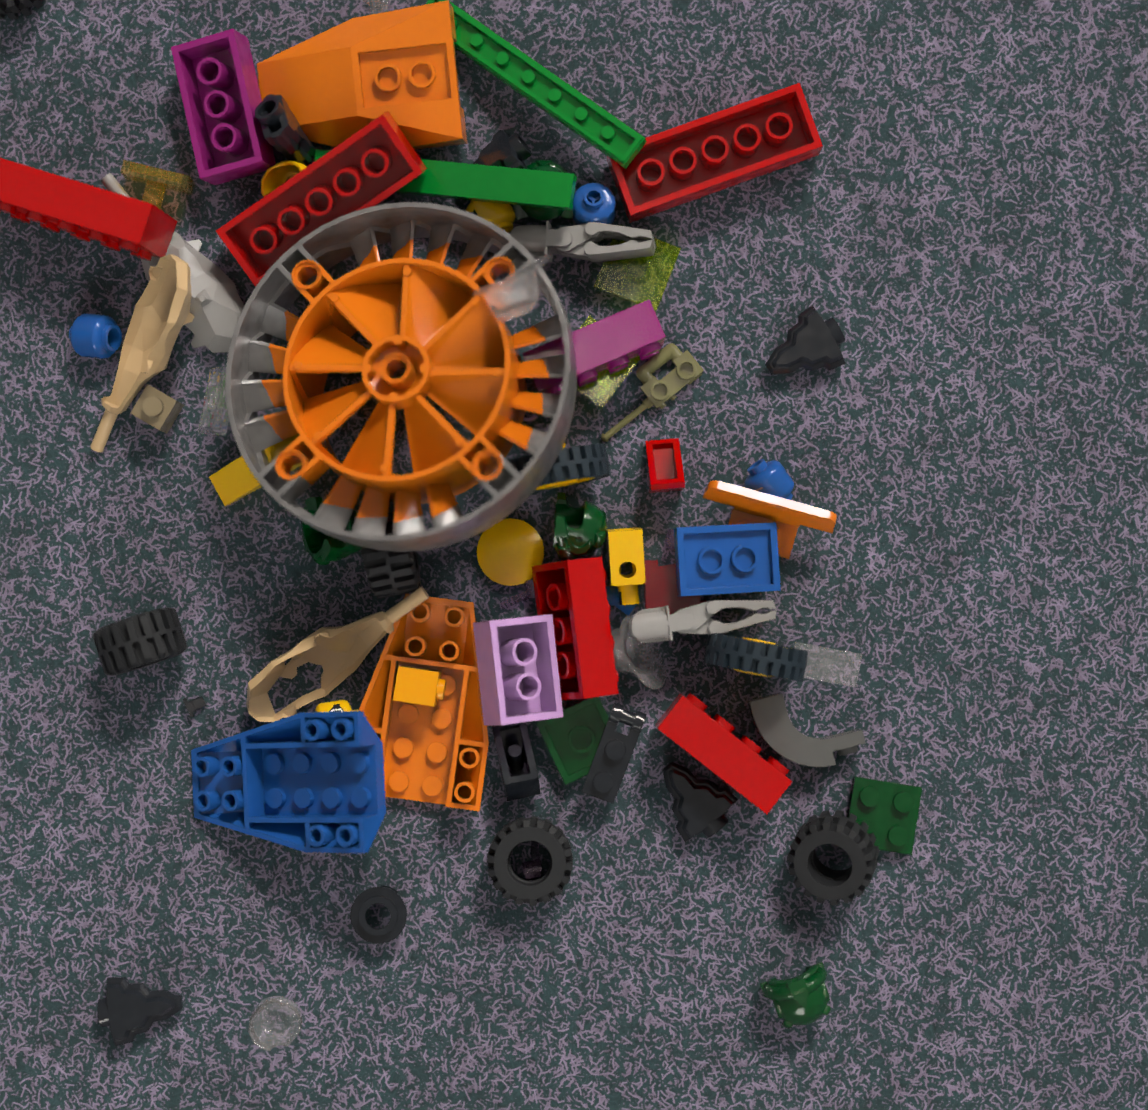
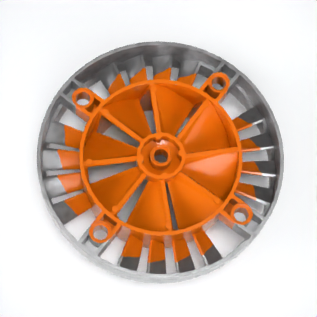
(449, 351)

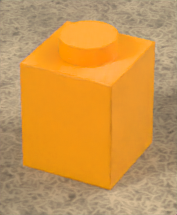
(419, 686)

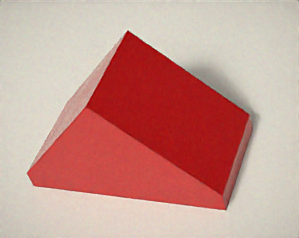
(664, 465)

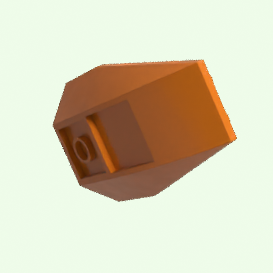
(439, 749)

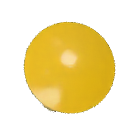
(510, 551)

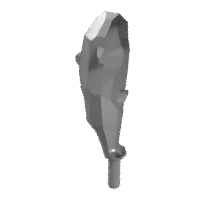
(213, 293)

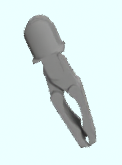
(580, 241)
(658, 624)

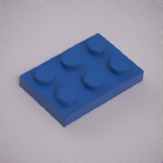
(727, 559)

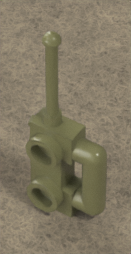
(662, 390)

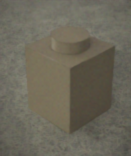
(157, 409)

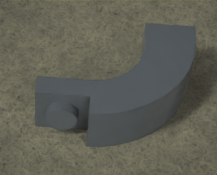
(778, 732)

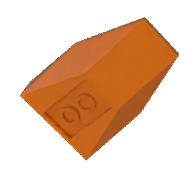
(373, 66)

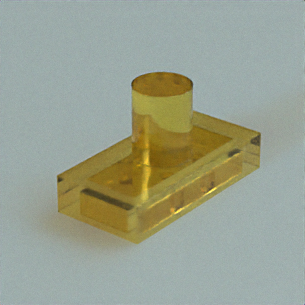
(156, 181)

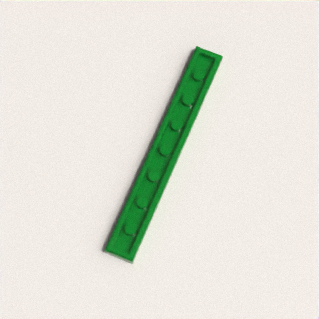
(545, 89)
(491, 184)

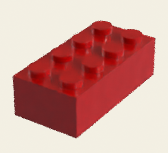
(580, 612)
(723, 753)

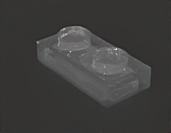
(831, 664)

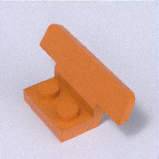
(758, 507)

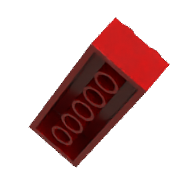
(717, 152)
(342, 181)
(84, 211)

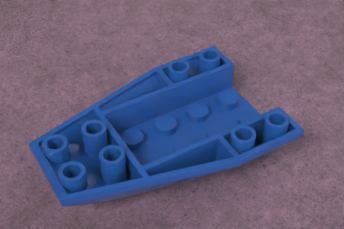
(296, 782)

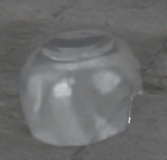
(275, 1022)

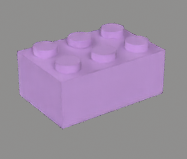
(518, 670)

